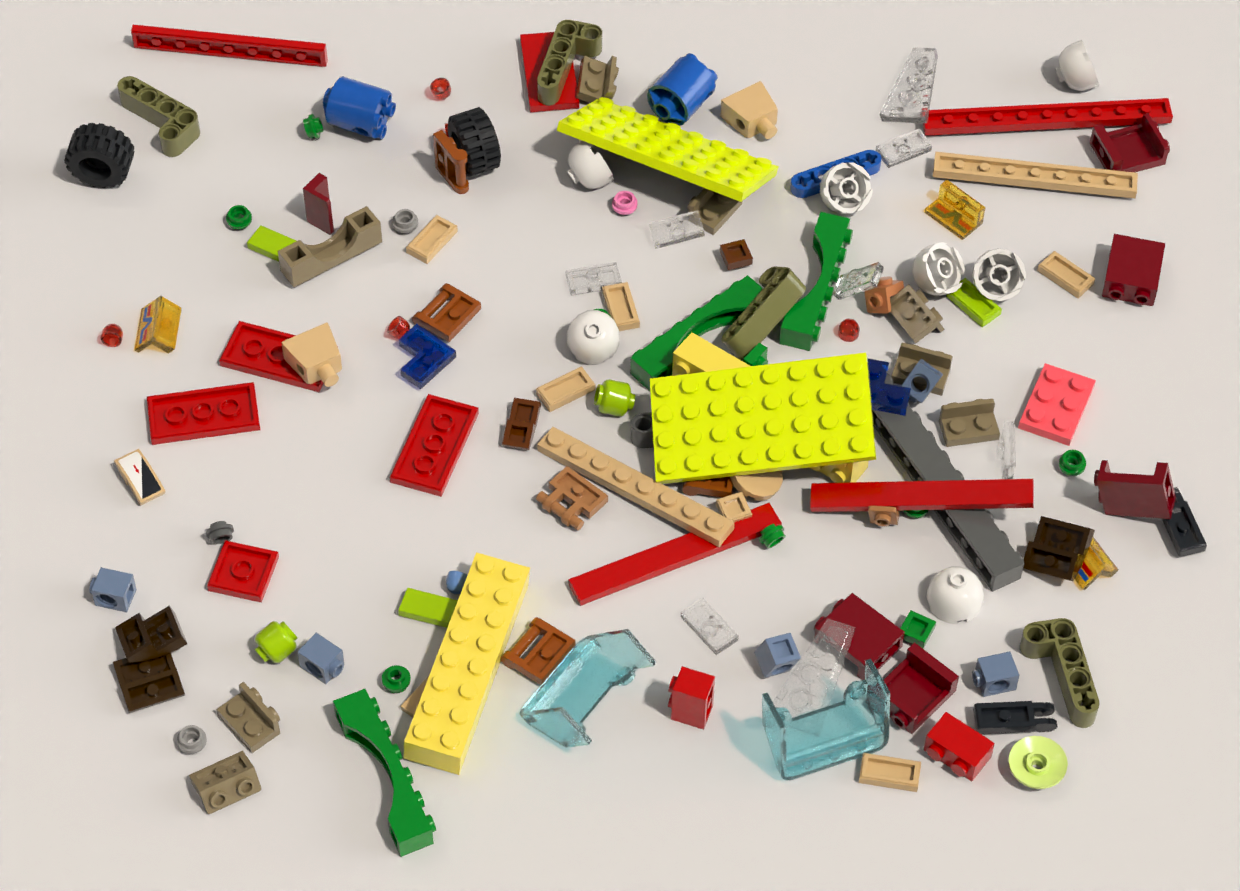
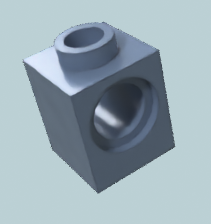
(931, 376)
(113, 589)
(777, 655)
(321, 658)
(996, 674)

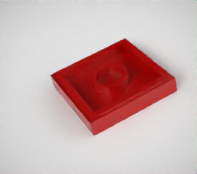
(243, 571)

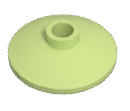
(1040, 752)

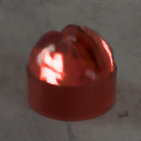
(444, 85)
(398, 327)
(846, 330)
(112, 335)

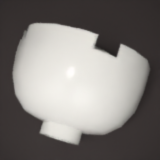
(1076, 67)
(588, 166)
(846, 188)
(938, 269)
(998, 274)
(593, 337)
(955, 595)

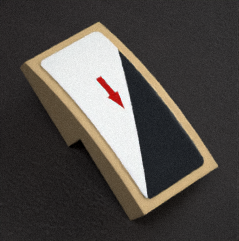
(139, 476)

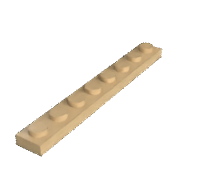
(1035, 175)
(636, 486)

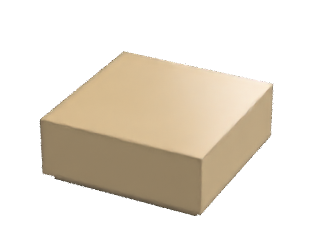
(734, 507)

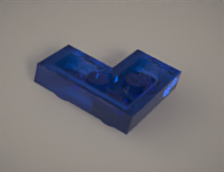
(429, 355)
(886, 396)

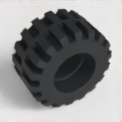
(476, 135)
(99, 155)

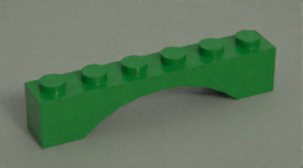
(722, 310)
(803, 319)
(361, 724)

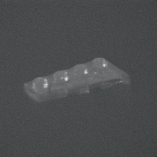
(913, 89)
(818, 670)

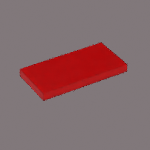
(534, 50)
(260, 353)
(203, 413)
(434, 445)

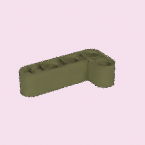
(568, 40)
(176, 121)
(778, 296)
(1067, 672)

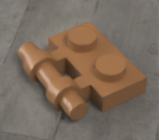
(577, 492)

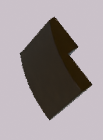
(1058, 548)
(150, 637)
(148, 682)

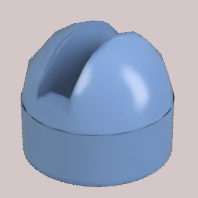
(455, 581)

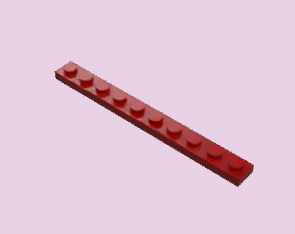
(1046, 116)

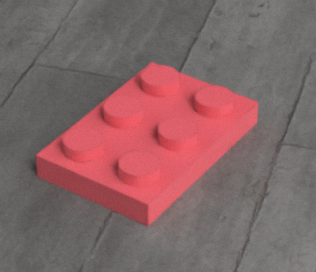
(1057, 404)

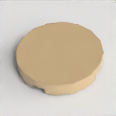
(759, 485)

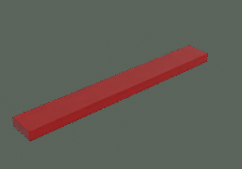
(229, 45)
(923, 495)
(665, 558)

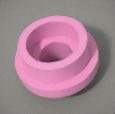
(624, 203)

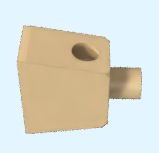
(751, 111)
(314, 355)

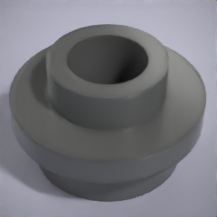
(220, 532)

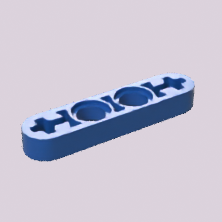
(810, 177)

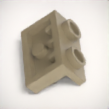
(596, 79)
(713, 209)
(913, 314)
(908, 358)
(968, 422)
(250, 718)
(226, 782)

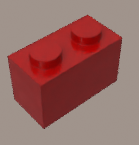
(691, 697)
(958, 746)

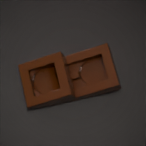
(521, 424)

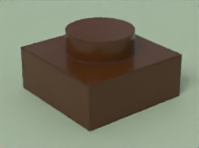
(736, 254)

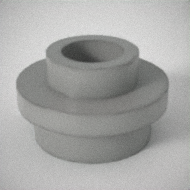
(405, 221)
(191, 732)

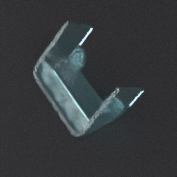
(582, 682)
(830, 733)

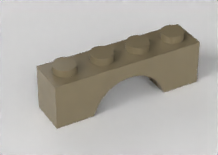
(357, 234)

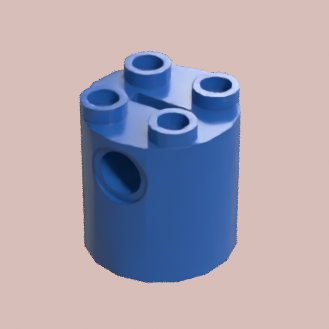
(681, 90)
(358, 107)

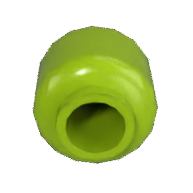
(614, 398)
(275, 642)

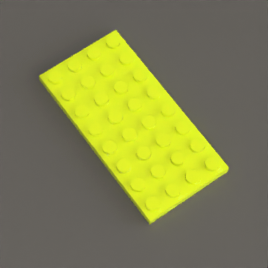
(669, 148)
(762, 419)

